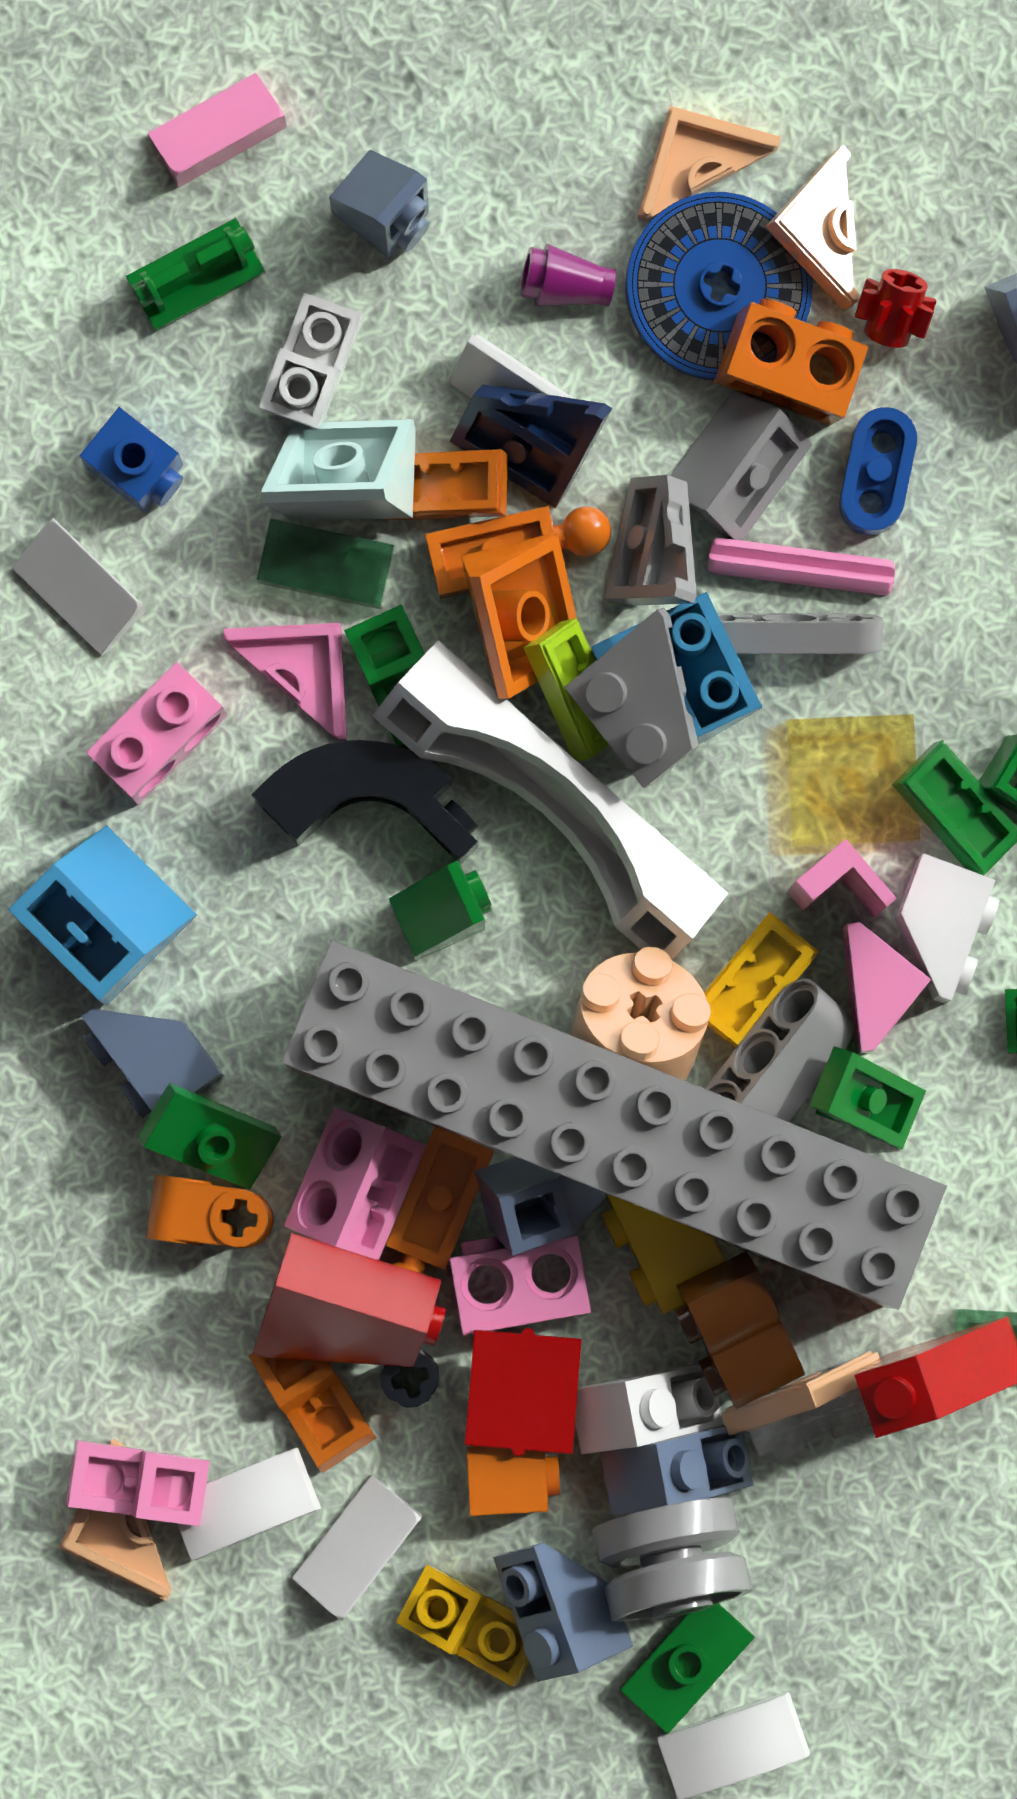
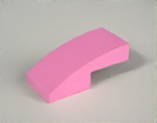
(137, 1482)

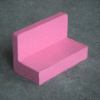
(849, 866)

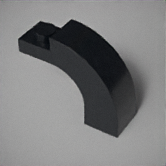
(359, 771)

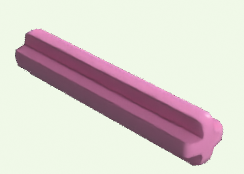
(801, 566)

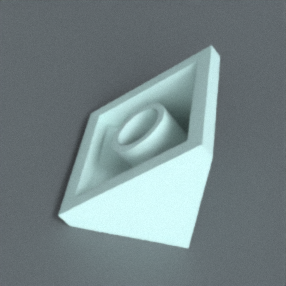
(344, 471)

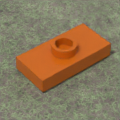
(459, 485)

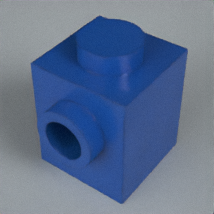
(134, 461)

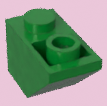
(441, 909)

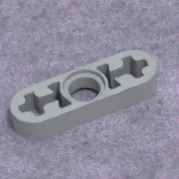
(804, 633)

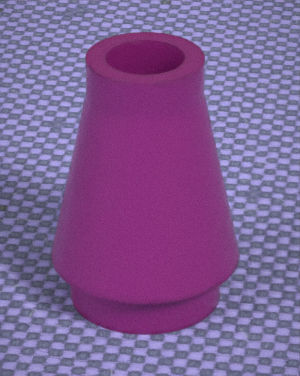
(562, 278)

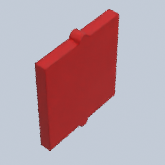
(523, 1391)

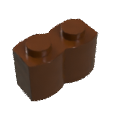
(739, 1329)

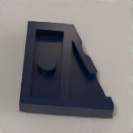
(539, 432)

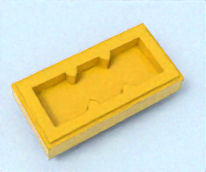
(754, 977)

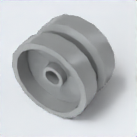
(674, 1570)

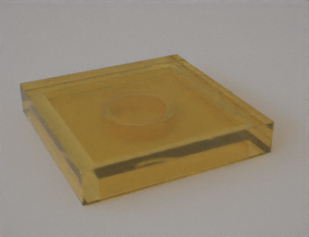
(844, 780)

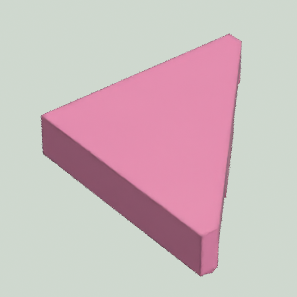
(303, 664)

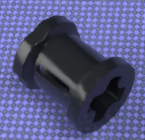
(401, 1394)

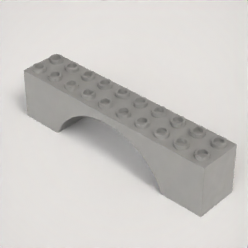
(614, 1125)

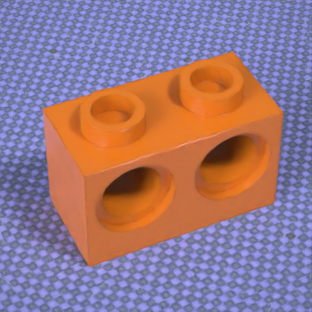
(789, 379)

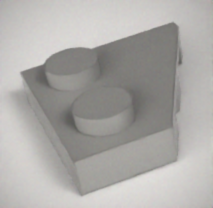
(653, 545)
(638, 700)

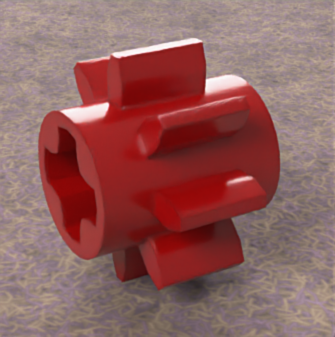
(895, 308)

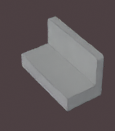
(740, 463)

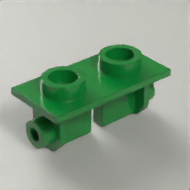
(196, 274)

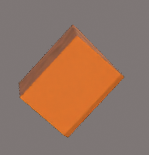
(515, 599)

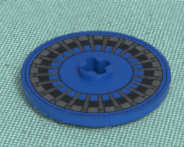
(697, 241)

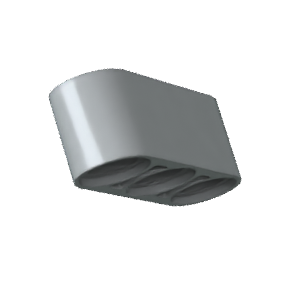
(785, 1051)

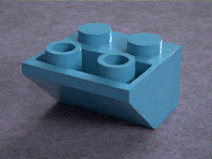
(712, 672)
(102, 913)

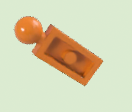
(583, 532)
(438, 1201)

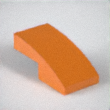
(316, 1407)

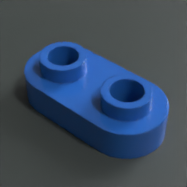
(878, 472)

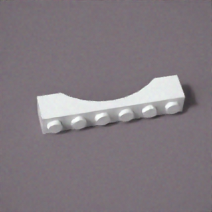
(457, 719)

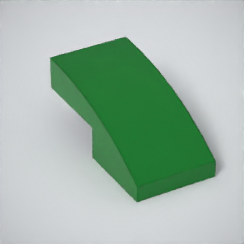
(385, 651)

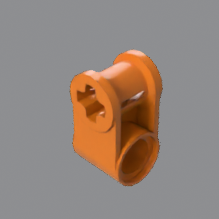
(197, 1212)

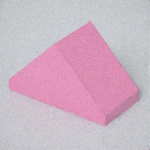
(879, 985)

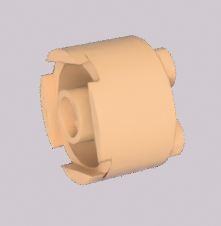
(644, 1011)

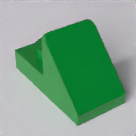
(866, 1098)

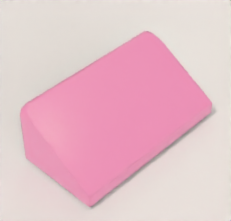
(218, 129)

